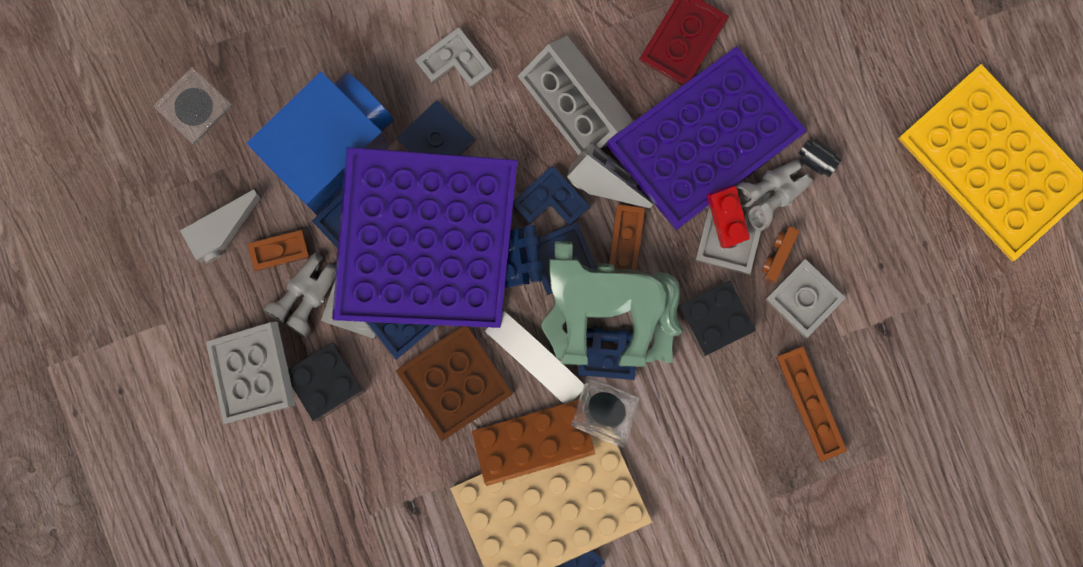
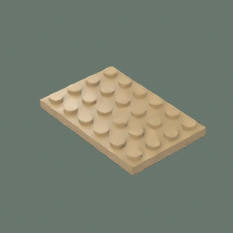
(553, 511)

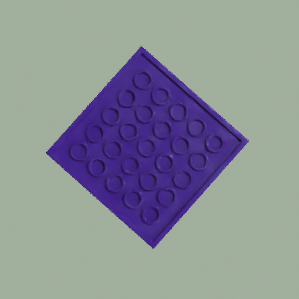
(423, 238)

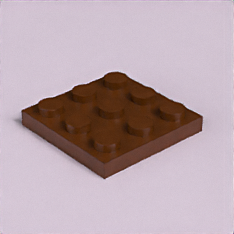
(454, 382)

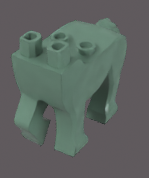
(607, 293)

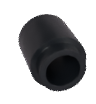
(819, 157)

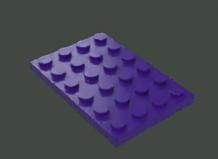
(706, 137)

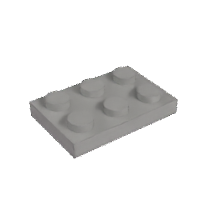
(734, 258)

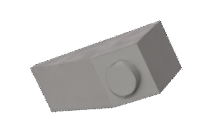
(605, 177)
(216, 231)

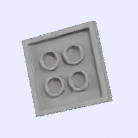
(250, 373)

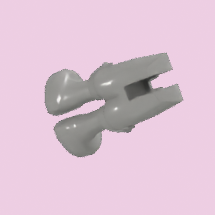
(785, 192)
(303, 284)

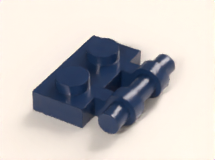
(517, 266)
(604, 361)

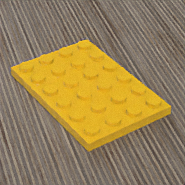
(996, 162)

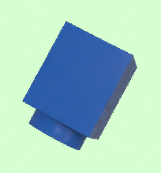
(311, 134)

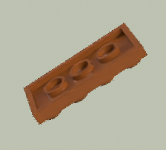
(530, 443)

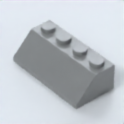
(574, 96)

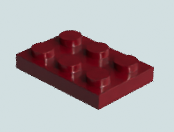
(683, 39)

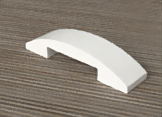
(536, 359)

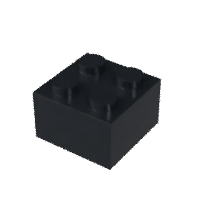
(716, 318)
(324, 382)

